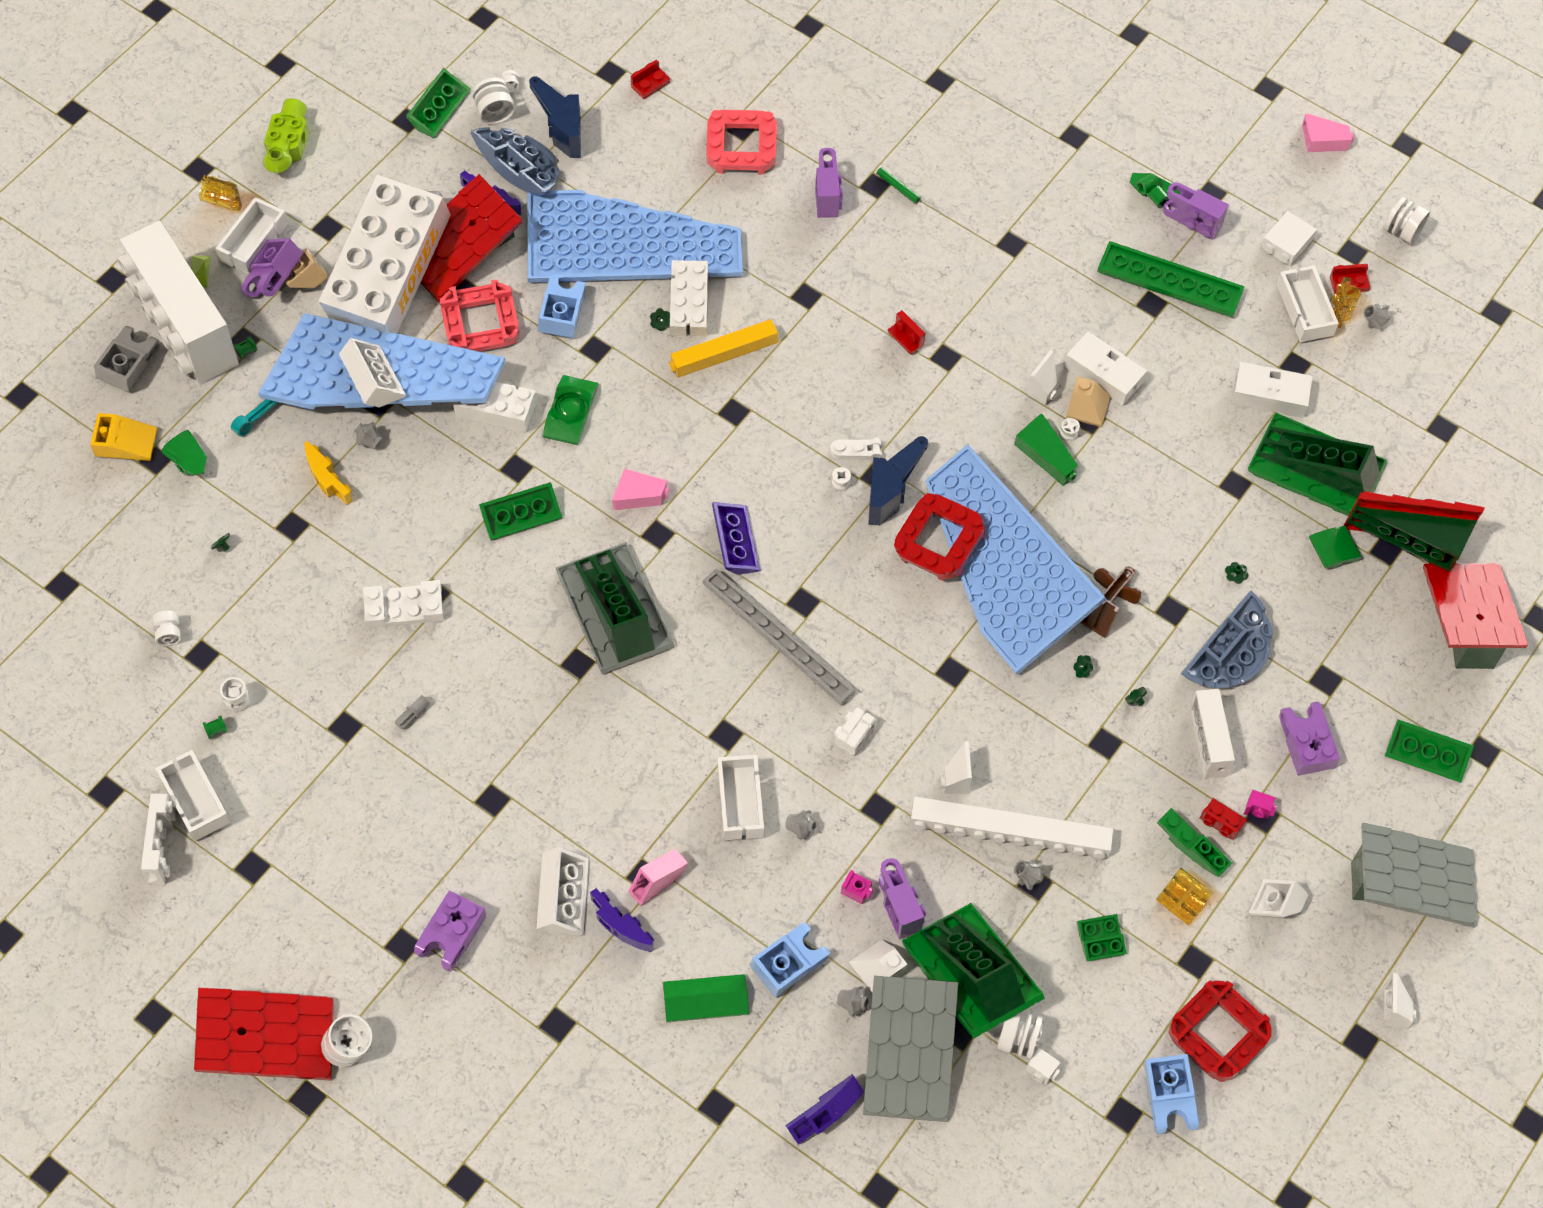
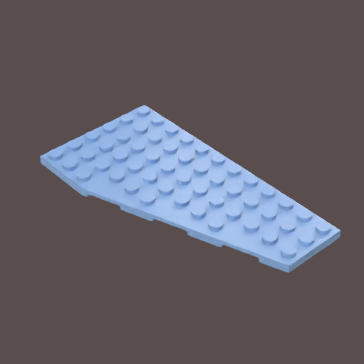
(616, 239)
(314, 375)
(1017, 576)

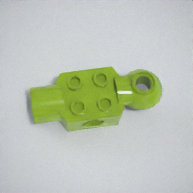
(286, 136)

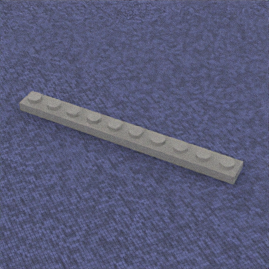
(778, 636)

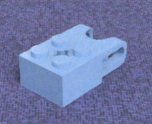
(561, 308)
(792, 955)
(1171, 1098)

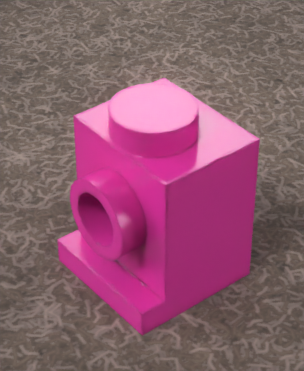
(1260, 805)
(851, 891)

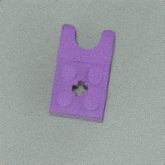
(827, 186)
(1196, 210)
(272, 267)
(1309, 740)
(900, 900)
(451, 935)

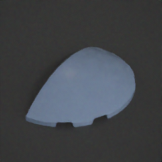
(518, 159)
(1235, 648)

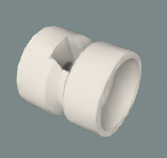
(167, 628)
(235, 694)

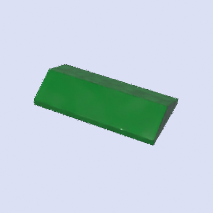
(437, 103)
(520, 511)
(1429, 750)
(705, 998)

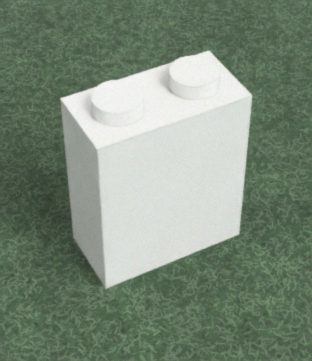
(1288, 238)

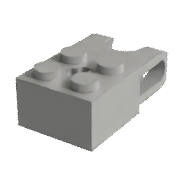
(125, 359)

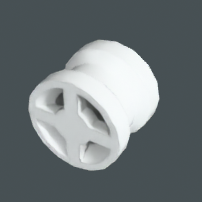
(511, 79)
(1073, 426)
(841, 483)

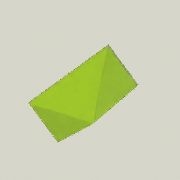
(200, 268)

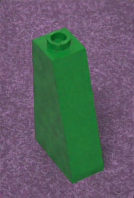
(1046, 449)

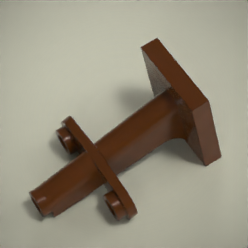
(1104, 616)

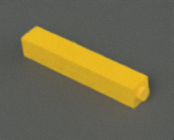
(723, 348)

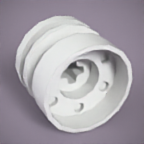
(493, 101)
(1404, 219)
(349, 1030)
(1020, 1034)

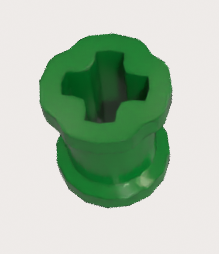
(245, 347)
(214, 727)

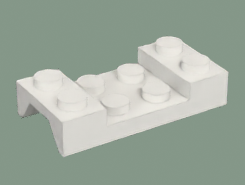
(403, 604)
(160, 816)

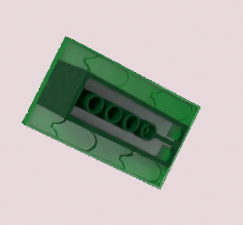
(1316, 464)
(987, 974)

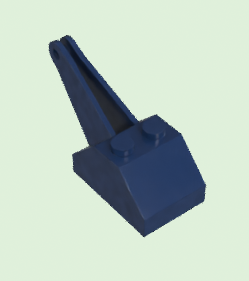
(562, 115)
(889, 480)

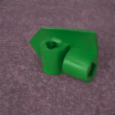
(1152, 186)
(186, 454)

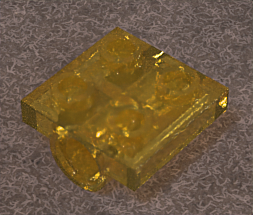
(220, 193)
(1345, 300)
(1184, 896)

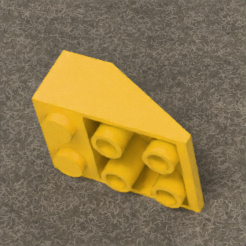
(122, 438)

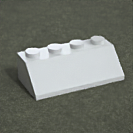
(371, 373)
(562, 892)

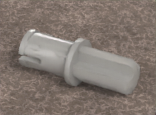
(411, 712)

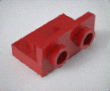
(649, 79)
(1356, 272)
(907, 333)
(1222, 819)

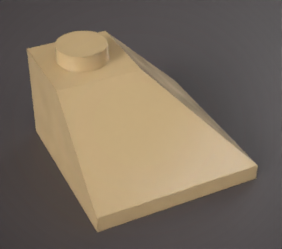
(306, 273)
(1088, 402)

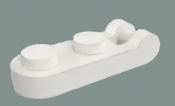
(856, 449)

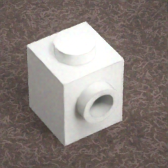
(1043, 1067)

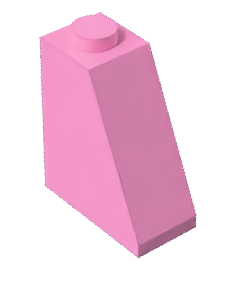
(1325, 134)
(639, 491)
(656, 876)

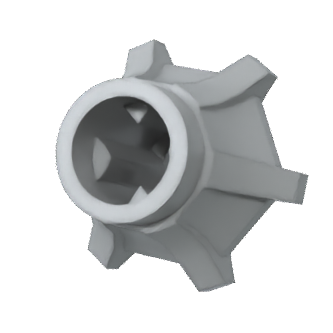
(1376, 315)
(367, 435)
(801, 824)
(1029, 873)
(853, 1000)

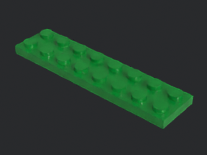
(1170, 279)

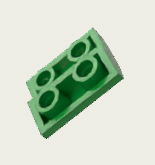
(1334, 546)
(1101, 937)

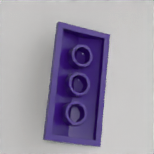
(735, 538)

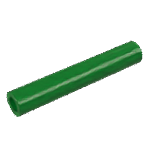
(898, 185)

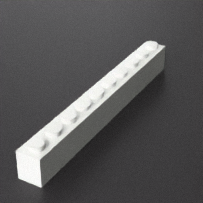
(1011, 827)

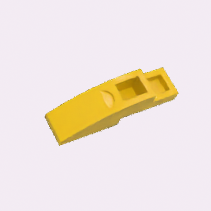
(324, 475)

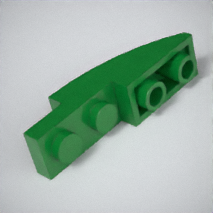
(1192, 844)

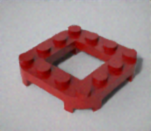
(932, 506)
(1240, 1010)

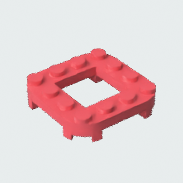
(733, 160)
(476, 296)

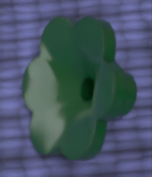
(663, 320)
(221, 542)
(1236, 572)
(1083, 666)
(1136, 696)

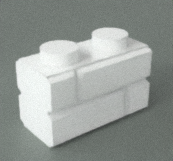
(854, 731)

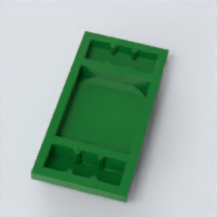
(569, 410)

